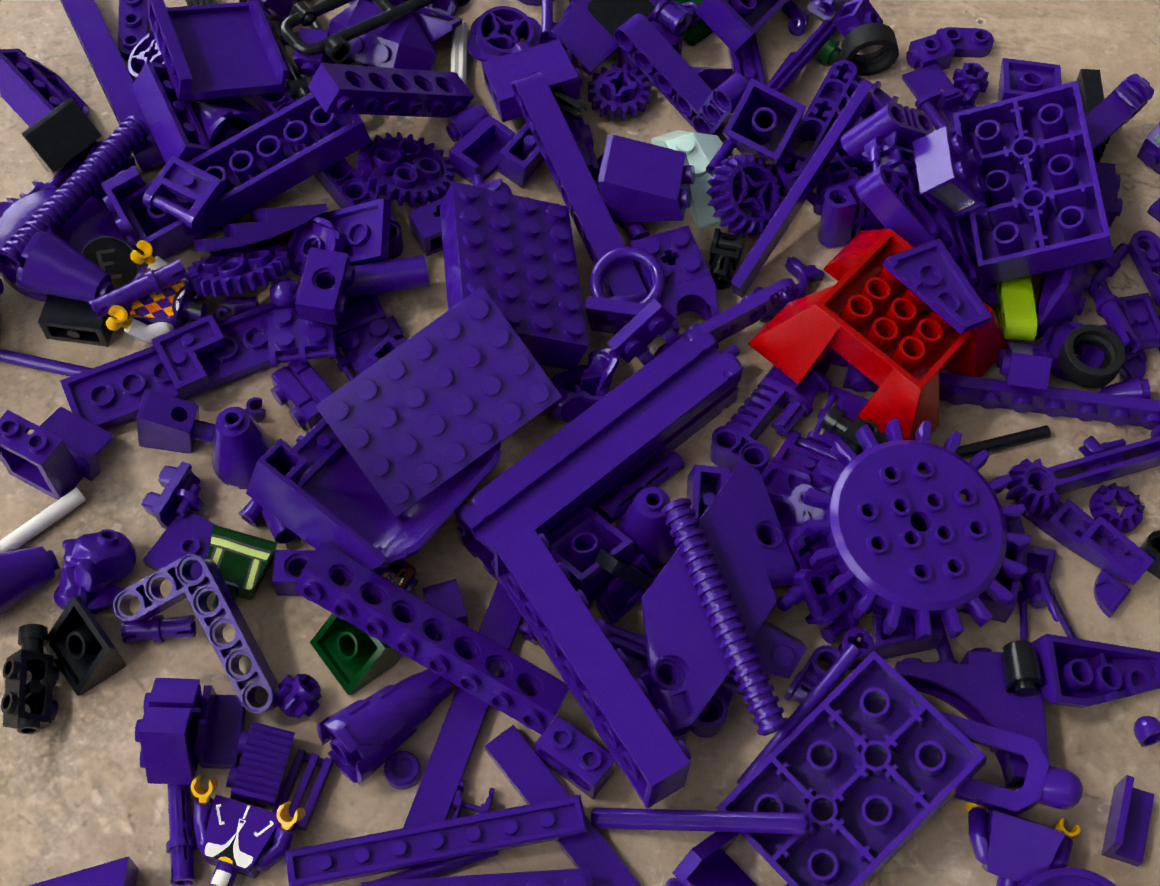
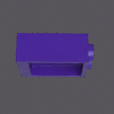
(37, 457)

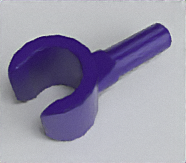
(251, 405)
(1092, 446)

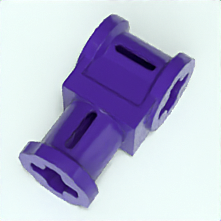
(676, 16)

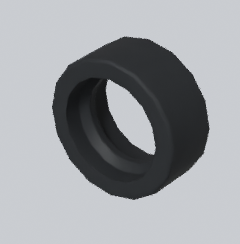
(866, 36)
(1100, 338)

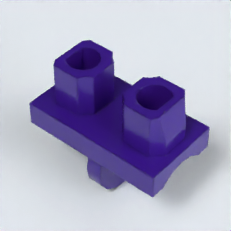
(177, 497)

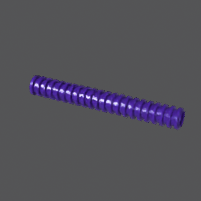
(77, 188)
(724, 616)

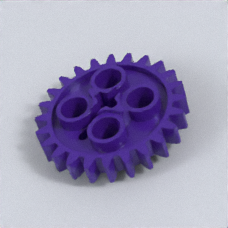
(404, 169)
(238, 269)

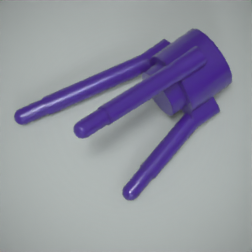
(1040, 594)

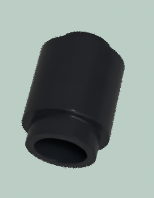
(1021, 668)

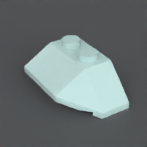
(699, 150)

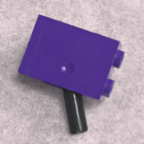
(546, 58)

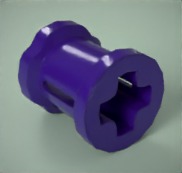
(865, 644)

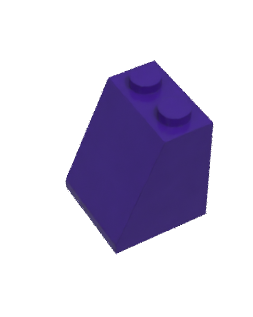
(763, 123)
(644, 181)

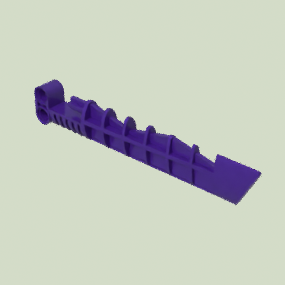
(773, 393)

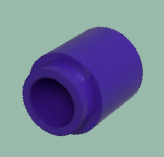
(465, 121)

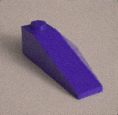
(1093, 672)

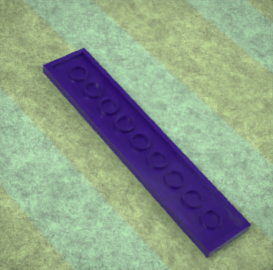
(115, 389)

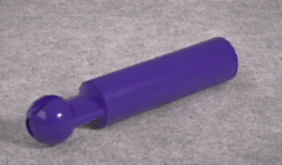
(368, 280)

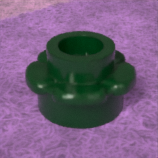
(829, 52)

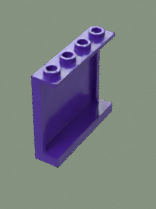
(218, 49)

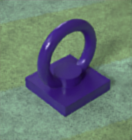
(617, 311)

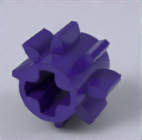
(970, 74)
(298, 695)

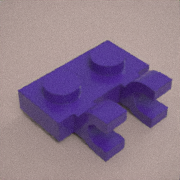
(642, 330)

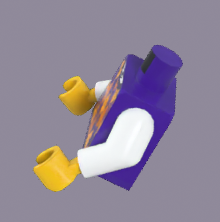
(156, 313)

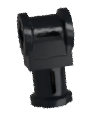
(724, 257)

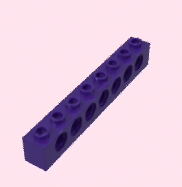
(431, 638)

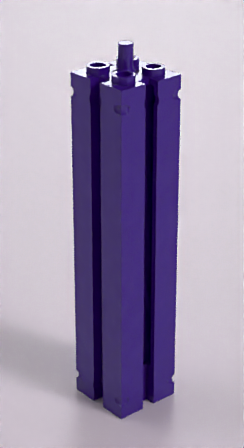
(605, 445)

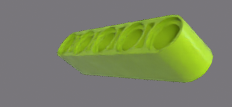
(1016, 309)

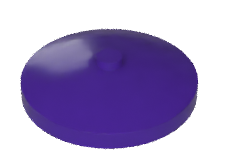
(88, 222)

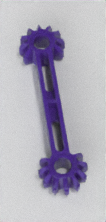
(1117, 108)
(1078, 473)

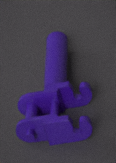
(59, 178)

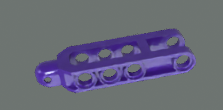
(1042, 783)

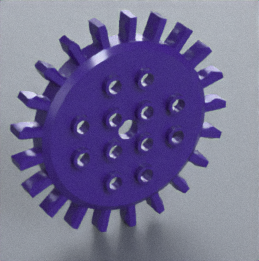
(889, 573)

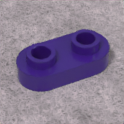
(970, 41)

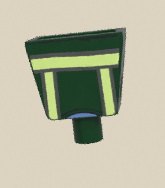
(241, 560)

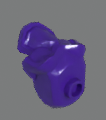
(584, 385)
(93, 564)

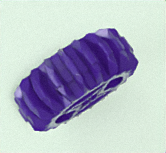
(729, 187)

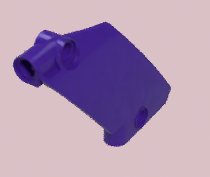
(676, 626)

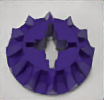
(1130, 516)

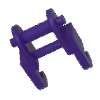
(459, 804)

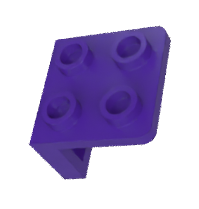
(116, 189)

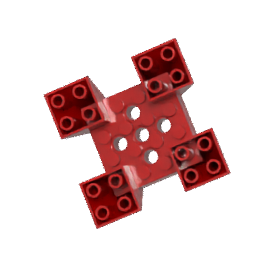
(881, 333)

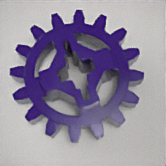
(618, 92)

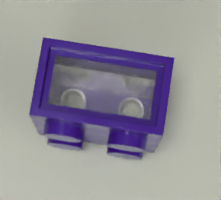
(949, 173)

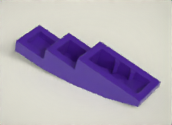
(1093, 540)

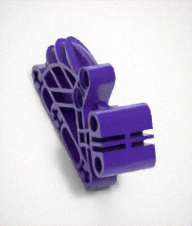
(894, 191)
(836, 195)

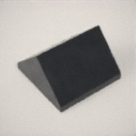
(60, 135)
(82, 648)

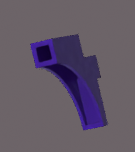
(980, 694)

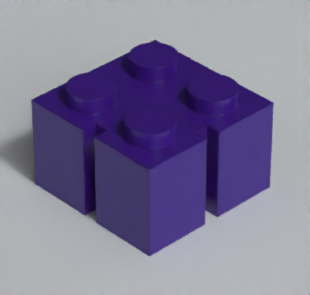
(170, 731)

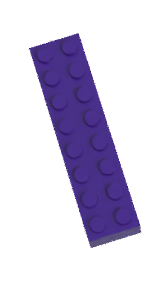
(254, 170)
(591, 666)

